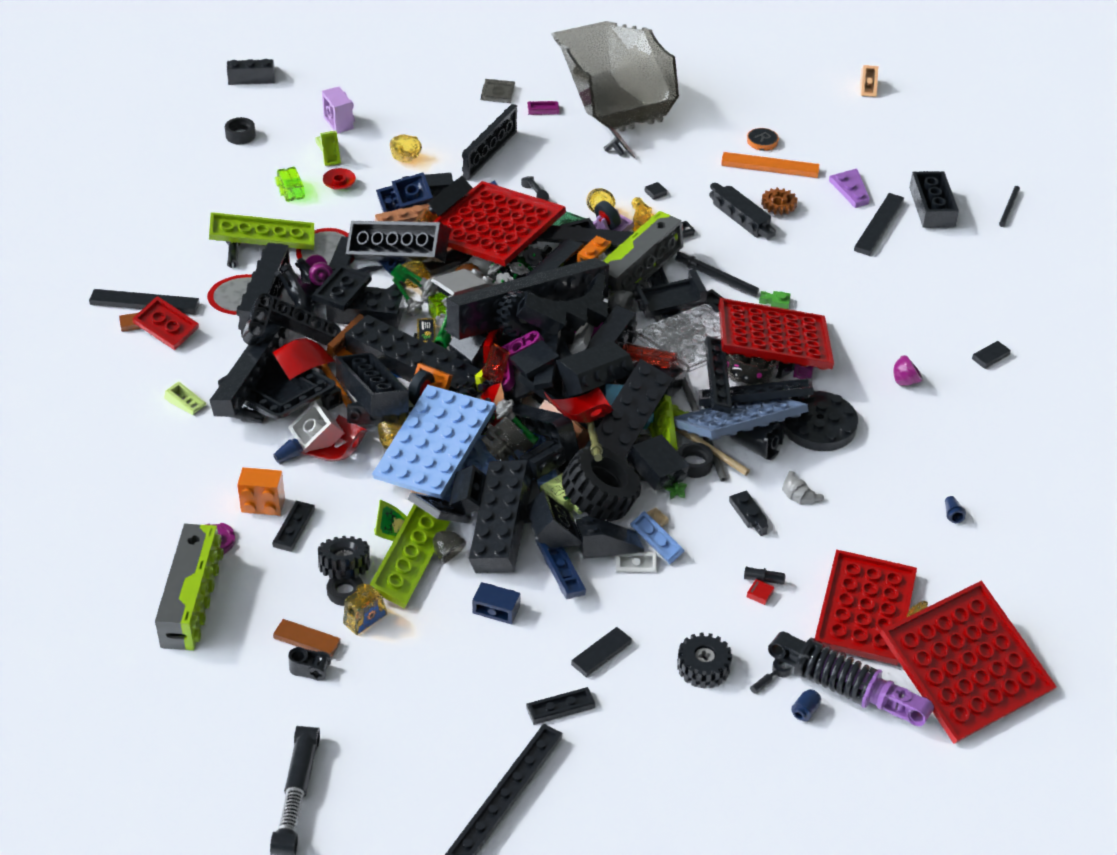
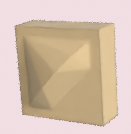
(658, 516)

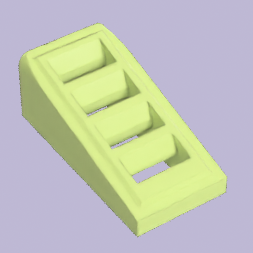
(178, 388)

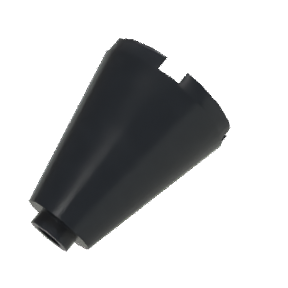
(762, 439)

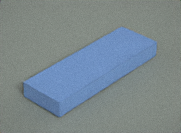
(657, 537)

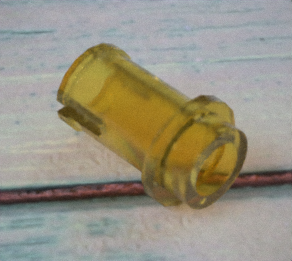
(639, 200)

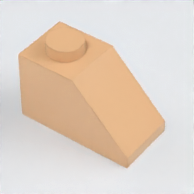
(869, 80)

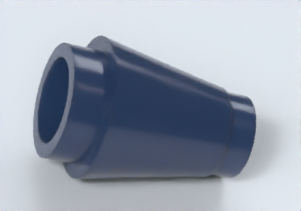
(288, 450)
(954, 510)

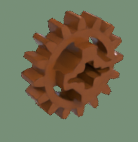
(779, 201)

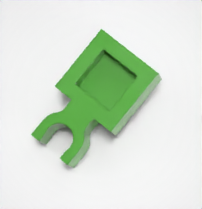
(777, 299)

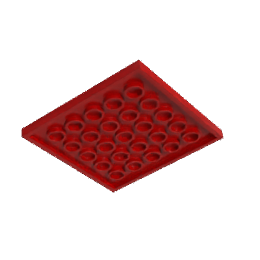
(497, 222)
(775, 334)
(968, 661)

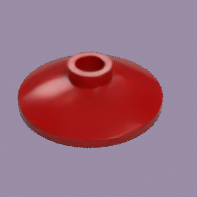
(339, 178)

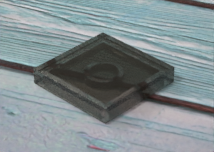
(498, 90)

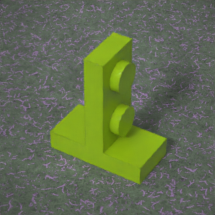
(329, 146)

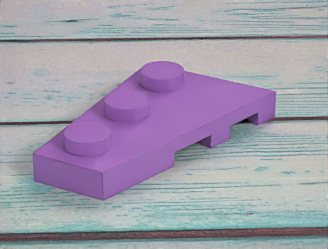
(851, 187)

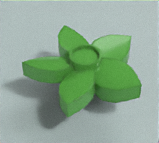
(677, 489)

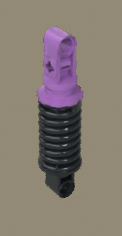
(848, 678)

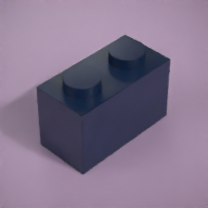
(496, 603)

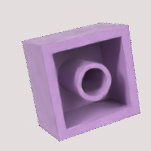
(338, 109)

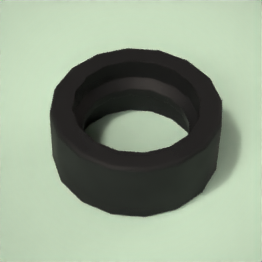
(240, 123)
(699, 450)

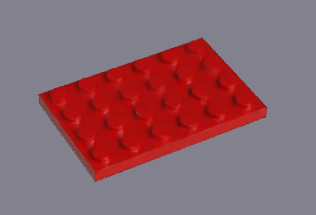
(861, 601)

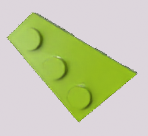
(664, 421)

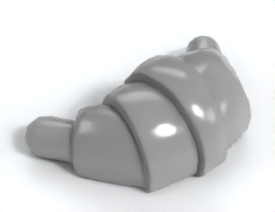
(798, 491)

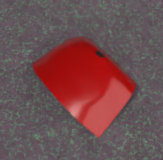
(301, 356)
(583, 408)
(352, 435)

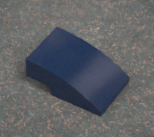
(404, 193)

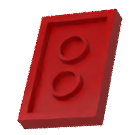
(165, 323)

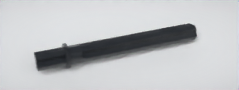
(696, 264)

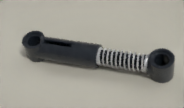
(306, 742)

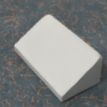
(637, 562)

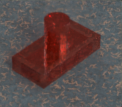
(495, 364)

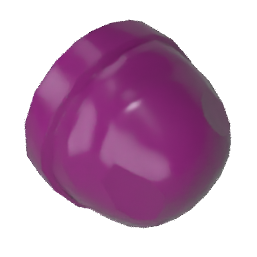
(906, 372)

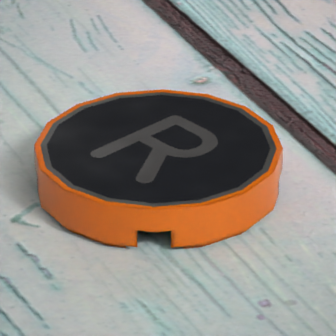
(762, 138)

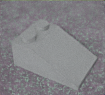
(462, 281)

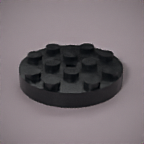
(826, 425)

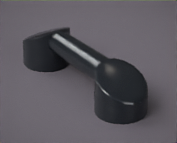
(528, 182)

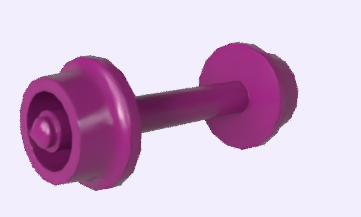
(319, 269)

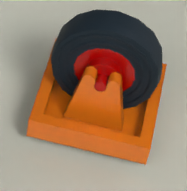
(426, 376)

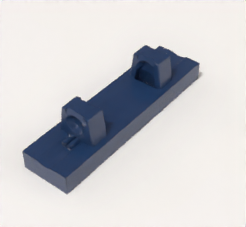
(563, 571)

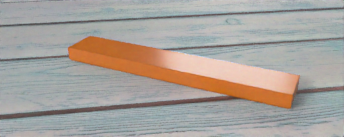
(770, 164)

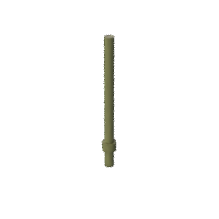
(596, 448)

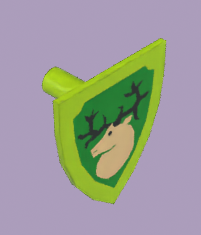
(388, 521)

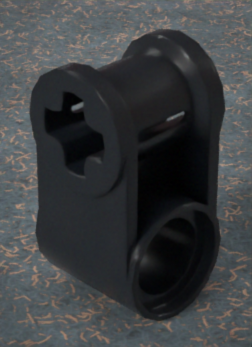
(308, 663)

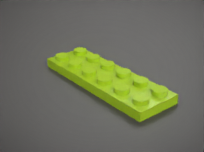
(261, 230)
(407, 556)

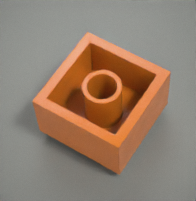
(261, 491)

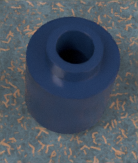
(806, 705)

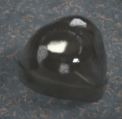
(448, 545)

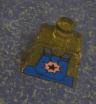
(363, 609)

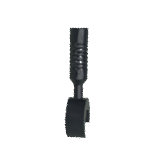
(767, 678)

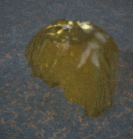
(405, 148)
(417, 268)

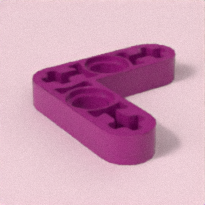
(524, 341)

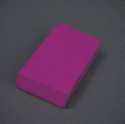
(543, 107)

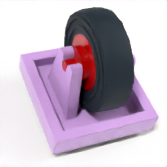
(609, 218)

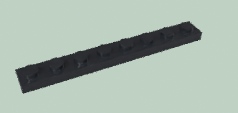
(506, 792)

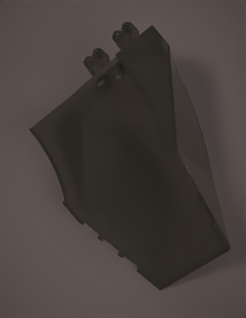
(620, 73)

